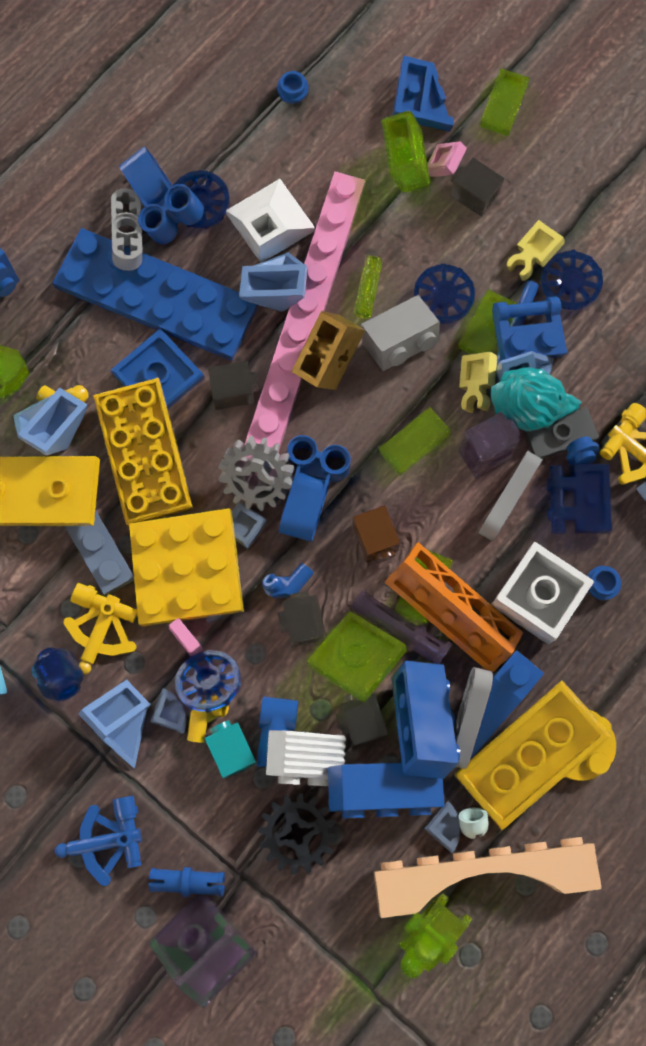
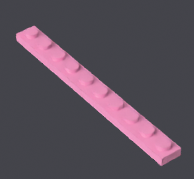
(322, 263)

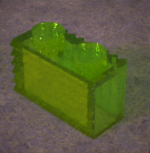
(405, 151)

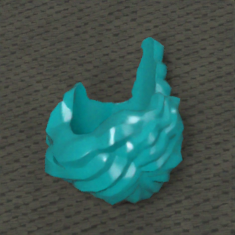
(532, 398)

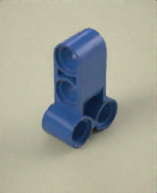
(160, 198)
(310, 486)

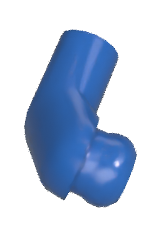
(284, 586)

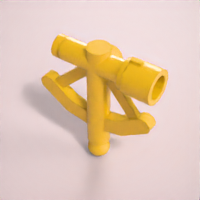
(623, 439)
(108, 610)

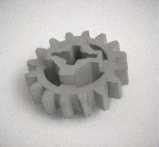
(241, 476)

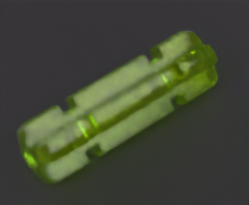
(368, 287)

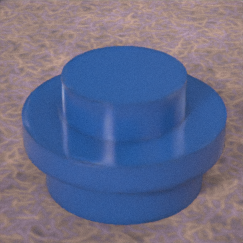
(292, 87)
(582, 451)
(606, 582)

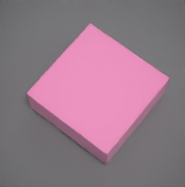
(446, 159)
(185, 638)

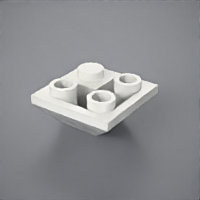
(270, 220)

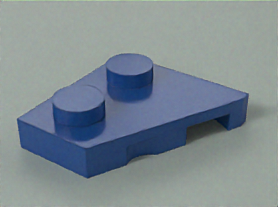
(421, 94)

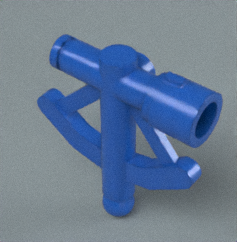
(125, 839)

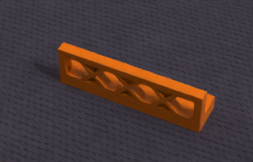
(453, 611)

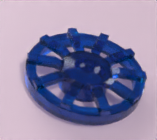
(205, 196)
(572, 279)
(445, 292)
(208, 681)

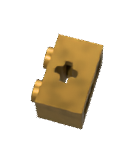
(328, 350)

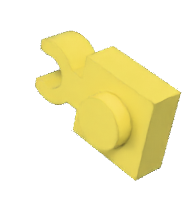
(536, 247)
(476, 376)

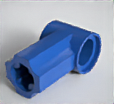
(275, 715)

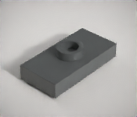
(555, 439)

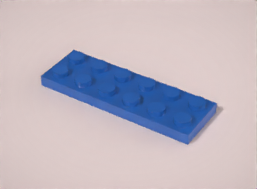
(157, 296)

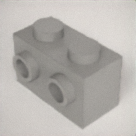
(401, 333)

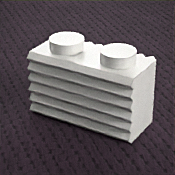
(303, 755)

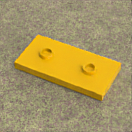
(48, 490)
(532, 754)

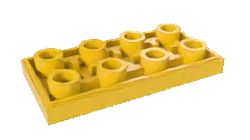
(143, 451)

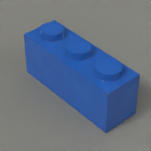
(424, 720)
(381, 788)

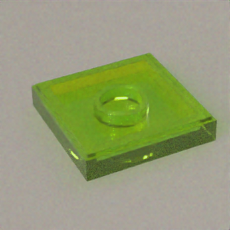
(357, 656)

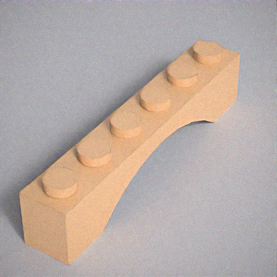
(410, 888)

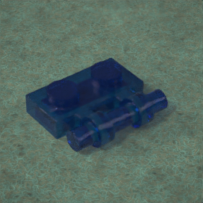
(591, 499)

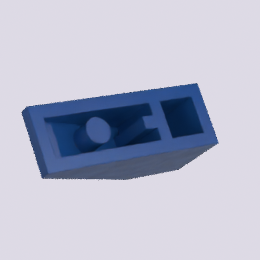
(508, 689)

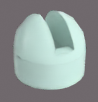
(473, 822)

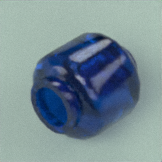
(57, 674)

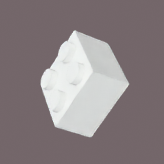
(542, 593)

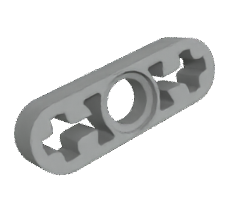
(122, 239)
(510, 496)
(472, 712)

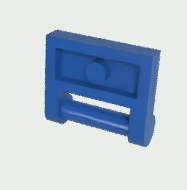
(540, 338)

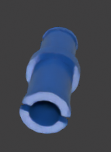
(187, 882)

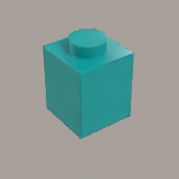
(230, 749)

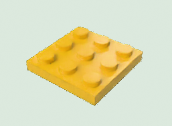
(185, 567)

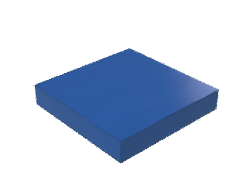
(163, 360)

